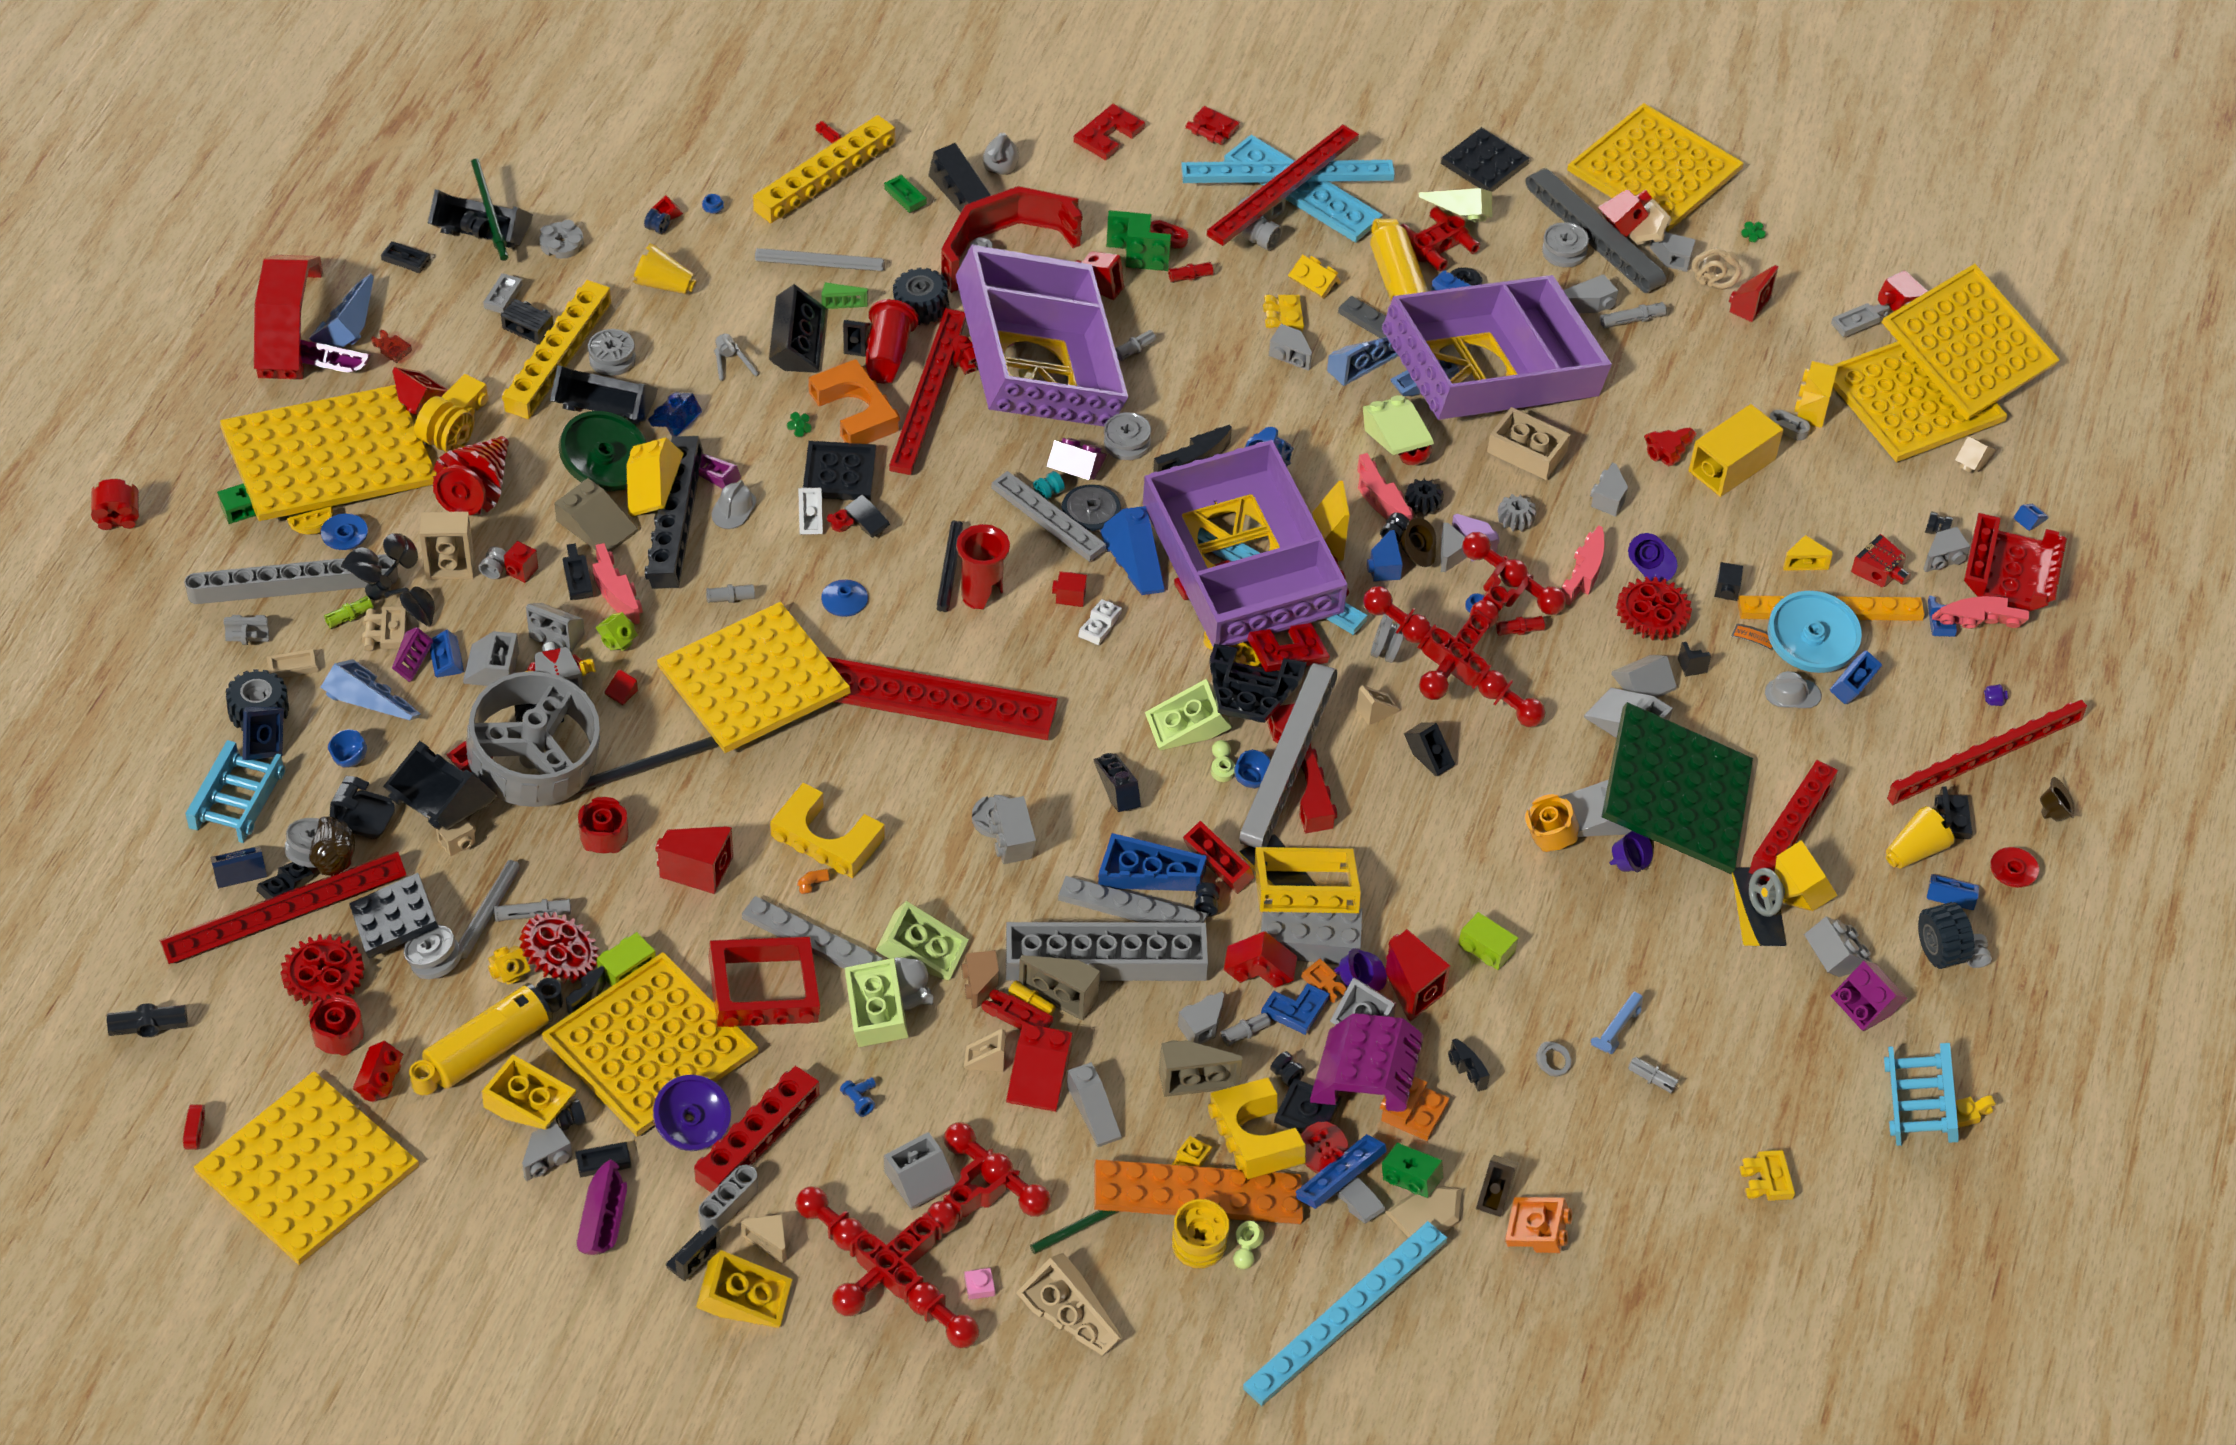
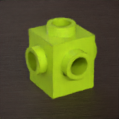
(617, 631)

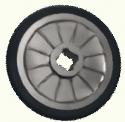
(1091, 505)

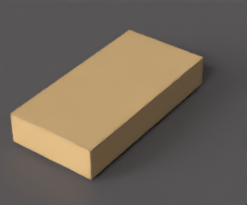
(293, 663)

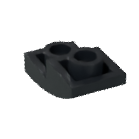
(867, 516)
(287, 879)
(592, 986)
(1467, 1061)

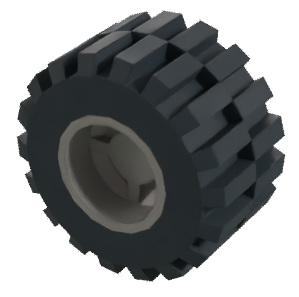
(255, 690)

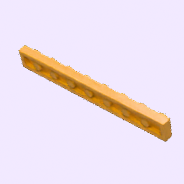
(1864, 607)

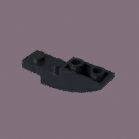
(1200, 448)

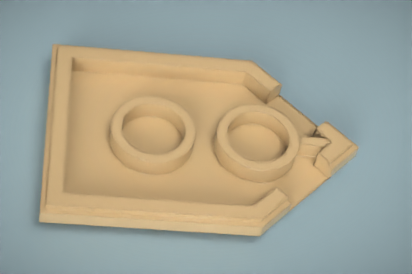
(1653, 226)
(1440, 1209)

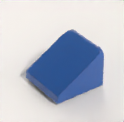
(2030, 516)

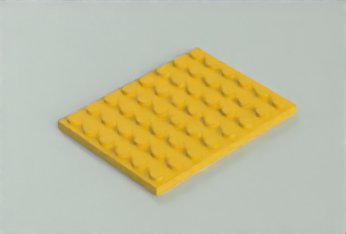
(327, 452)

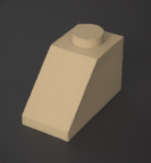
(1974, 455)

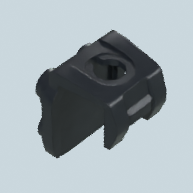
(362, 810)

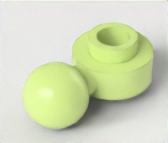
(1221, 750)
(1244, 1257)

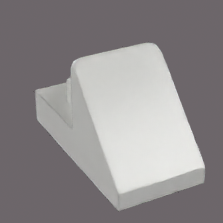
(810, 510)

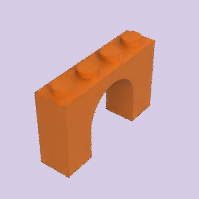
(853, 381)

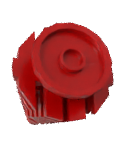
(471, 476)

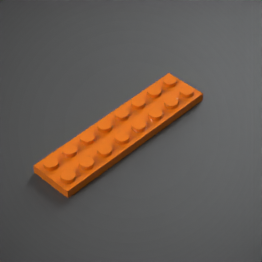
(1167, 1188)

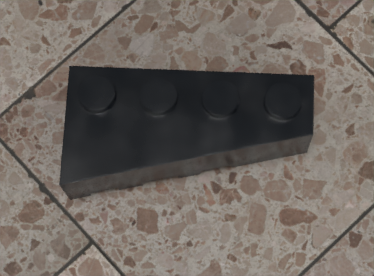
(956, 177)

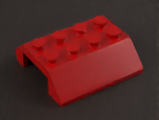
(2014, 565)

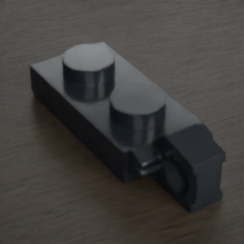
(577, 574)

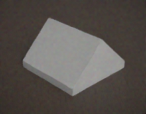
(1647, 676)
(1362, 1000)

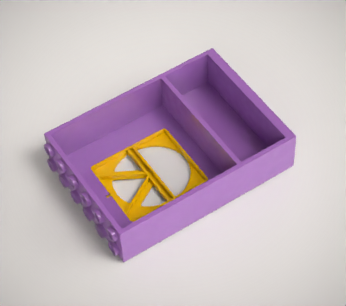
(1046, 303)
(1522, 321)
(1265, 591)

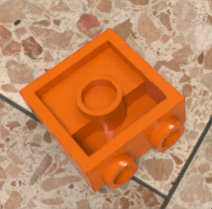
(1421, 1113)
(1539, 1224)

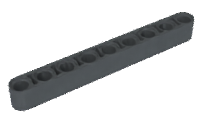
(1601, 234)

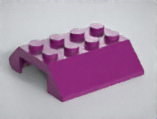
(1369, 1057)

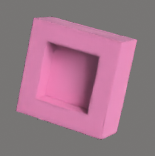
(979, 1283)

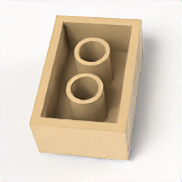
(1528, 443)
(447, 545)

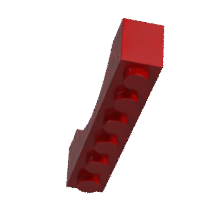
(1315, 806)

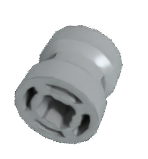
(493, 563)
(1981, 954)

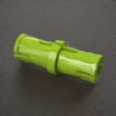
(348, 612)

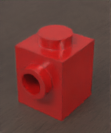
(521, 561)
(1070, 588)

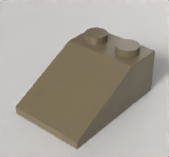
(593, 516)
(1063, 982)
(1196, 1068)

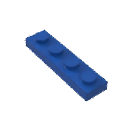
(1341, 1171)

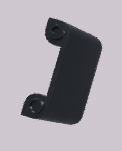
(437, 788)

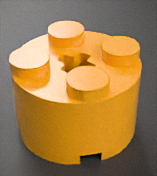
(1552, 823)

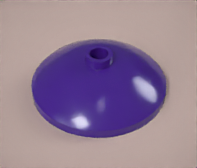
(696, 1097)

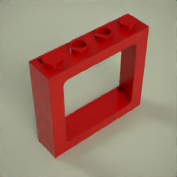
(763, 1012)

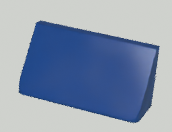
(446, 655)
(1950, 890)

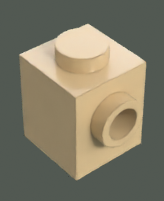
(457, 837)

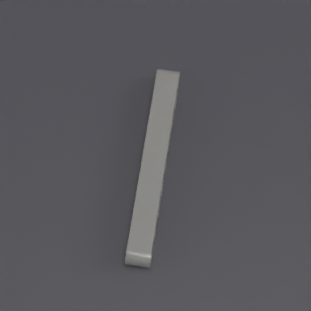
(276, 580)
(1288, 756)

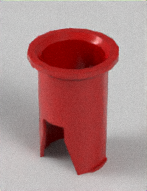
(888, 338)
(983, 557)

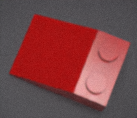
(1039, 1067)

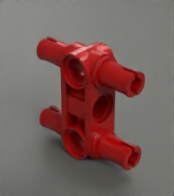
(1440, 237)

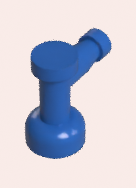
(863, 1105)

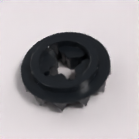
(1471, 276)

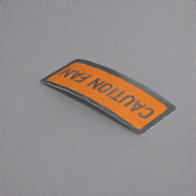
(1752, 634)

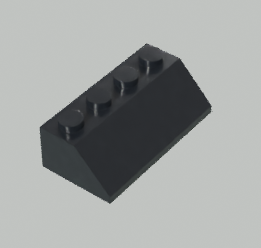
(797, 331)

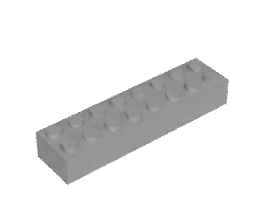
(1114, 948)

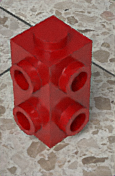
(378, 1071)

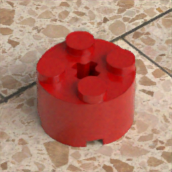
(114, 504)
(603, 825)
(336, 1025)

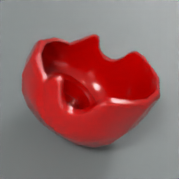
(1416, 456)

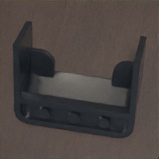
(449, 210)
(602, 394)

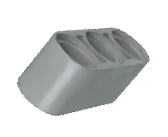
(732, 1188)

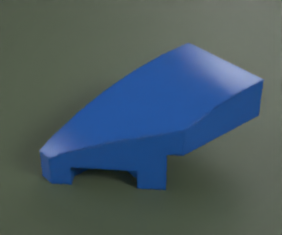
(1938, 628)

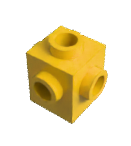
(508, 964)

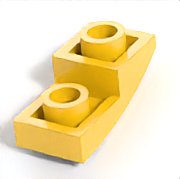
(1192, 1153)

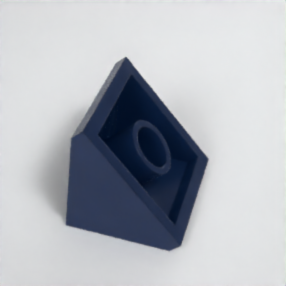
(262, 732)
(238, 867)

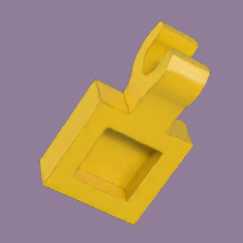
(1969, 1112)

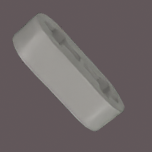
(1791, 424)

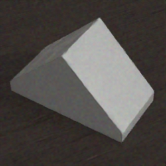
(1451, 547)

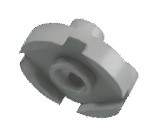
(565, 230)

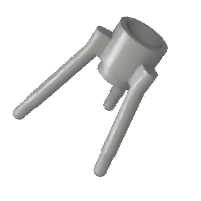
(727, 347)

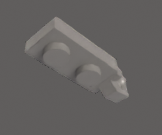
(1859, 318)

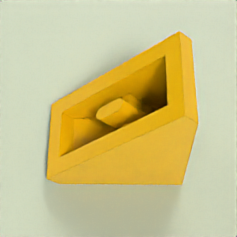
(1807, 556)

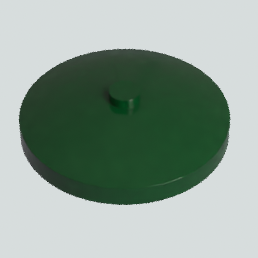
(598, 448)

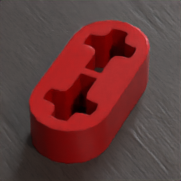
(194, 1127)

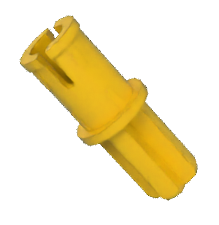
(1031, 997)

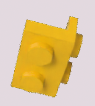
(1313, 276)

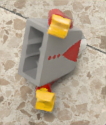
(561, 663)

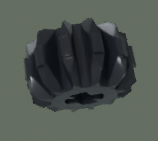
(1424, 496)

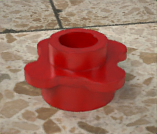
(840, 520)

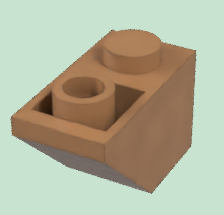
(982, 975)

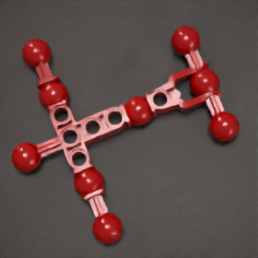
(1456, 653)
(940, 1219)

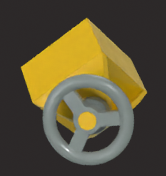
(1795, 882)

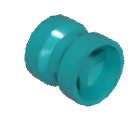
(1050, 485)

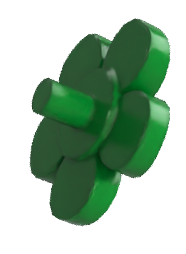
(1753, 231)
(799, 423)

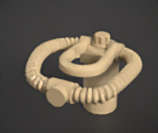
(1710, 260)

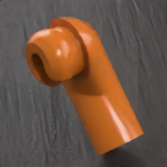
(812, 877)

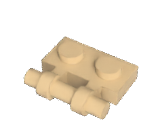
(392, 627)

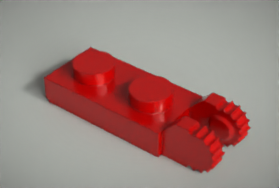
(1015, 1011)

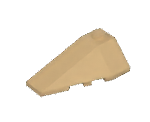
(1066, 1300)

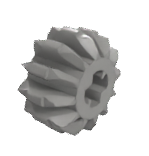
(1516, 512)

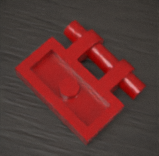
(1212, 125)

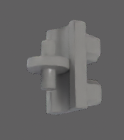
(246, 628)

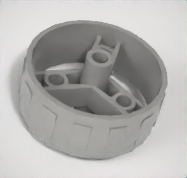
(530, 738)

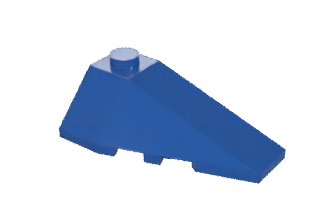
(1132, 543)

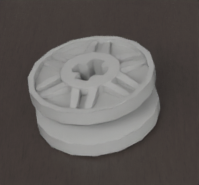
(1565, 244)
(611, 352)
(1127, 436)
(1387, 639)
(299, 839)
(433, 953)

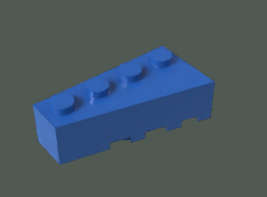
(1149, 866)

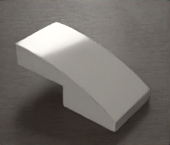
(1360, 1200)

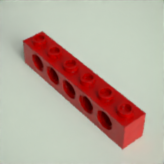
(1795, 816)
(754, 1143)

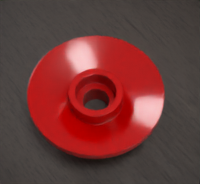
(2019, 861)

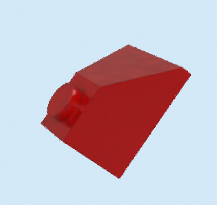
(1753, 295)
(415, 388)

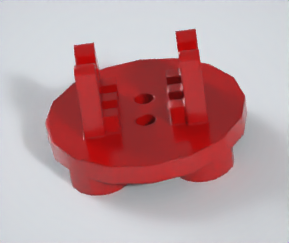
(1315, 1137)

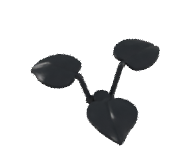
(365, 566)

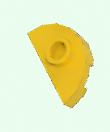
(310, 522)

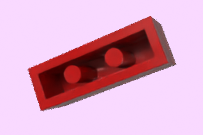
(1220, 857)

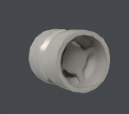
(1263, 233)

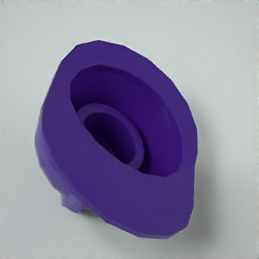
(1652, 557)
(1632, 852)
(1364, 967)

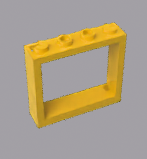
(1307, 898)

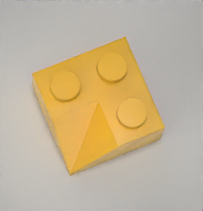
(1815, 393)

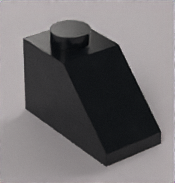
(855, 337)
(1430, 747)

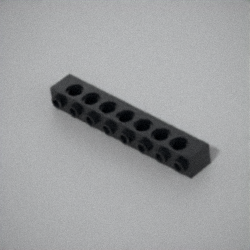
(674, 519)

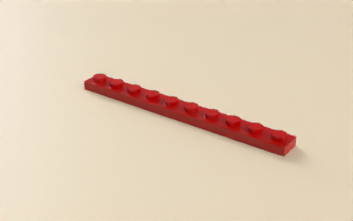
(1282, 185)
(927, 393)
(1986, 752)
(282, 907)

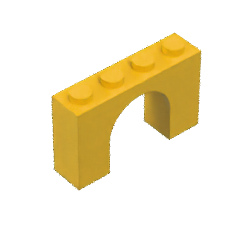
(844, 853)
(1254, 1153)

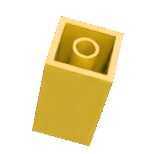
(1735, 450)

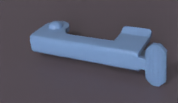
(1609, 1039)

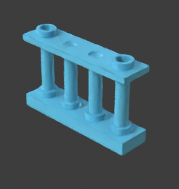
(220, 775)
(1942, 1082)

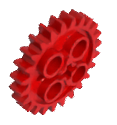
(1654, 608)
(558, 947)
(322, 969)

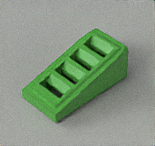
(836, 296)

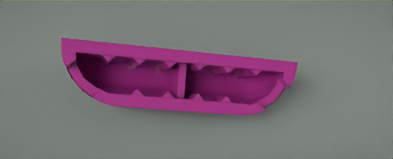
(332, 357)
(602, 1211)

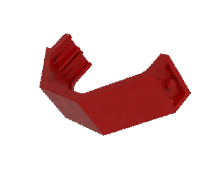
(1004, 210)
(279, 314)

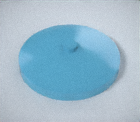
(1814, 631)

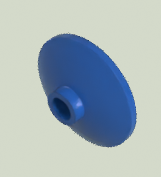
(344, 531)
(844, 598)

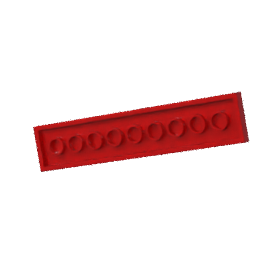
(946, 699)

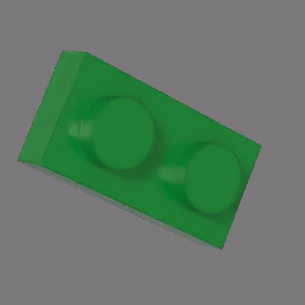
(905, 193)

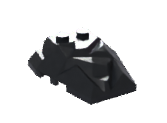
(1249, 690)

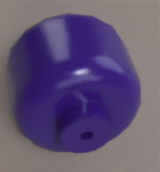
(1995, 695)

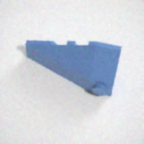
(347, 318)
(1359, 359)
(357, 685)

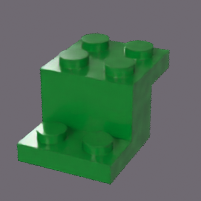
(1134, 234)

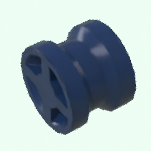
(657, 221)

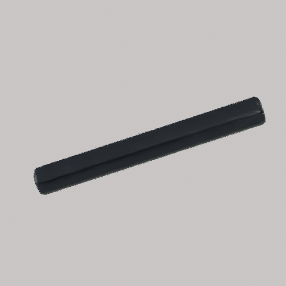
(949, 567)

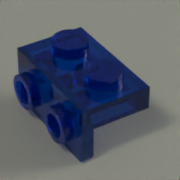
(676, 413)

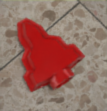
(1668, 444)

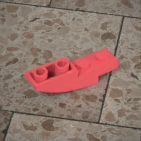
(1381, 496)
(1587, 566)
(615, 588)
(1975, 610)

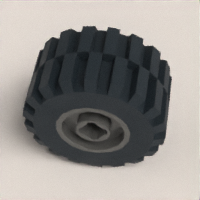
(924, 292)
(1946, 935)

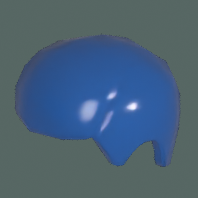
(347, 748)
(1251, 768)

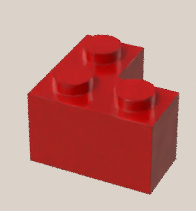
(1262, 957)

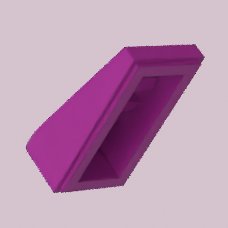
(729, 474)
(421, 643)

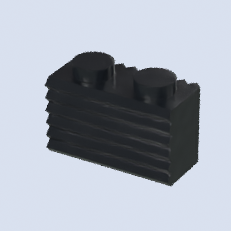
(526, 321)

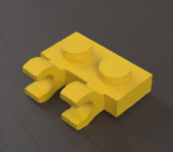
(1288, 308)
(1774, 1173)

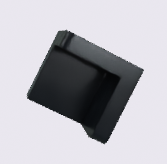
(1693, 661)

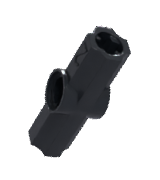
(147, 1020)

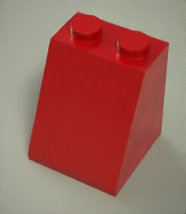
(695, 856)
(1415, 973)

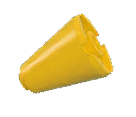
(663, 272)
(1919, 839)

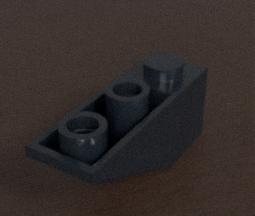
(1118, 782)

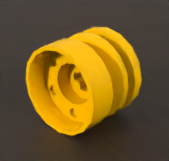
(444, 424)
(1198, 1222)

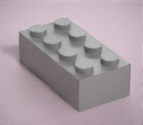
(1315, 934)

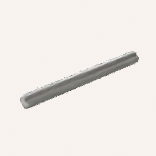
(819, 259)

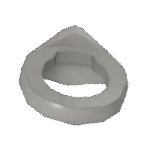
(1541, 1058)

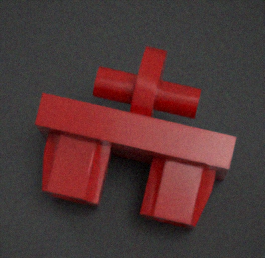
(964, 354)

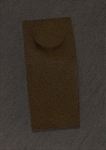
(1496, 1185)

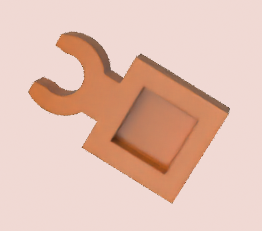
(1324, 978)

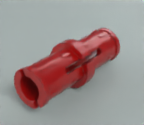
(1190, 272)
(1520, 625)

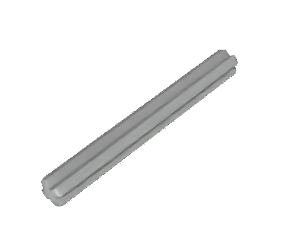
(487, 907)

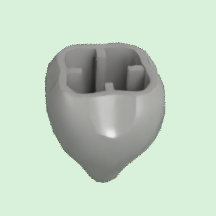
(1001, 155)
(912, 982)

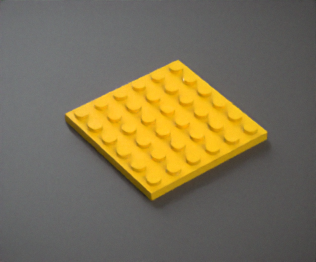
(1656, 156)
(1970, 341)
(1903, 403)
(753, 677)
(643, 1037)
(306, 1167)

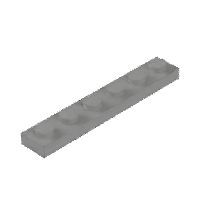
(1048, 516)
(1125, 904)
(822, 942)

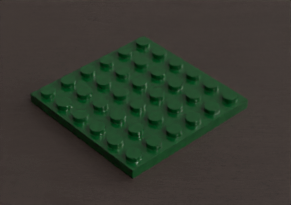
(1678, 788)

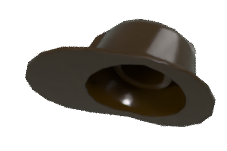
(1419, 542)
(2057, 801)

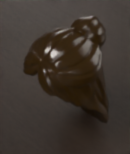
(332, 846)

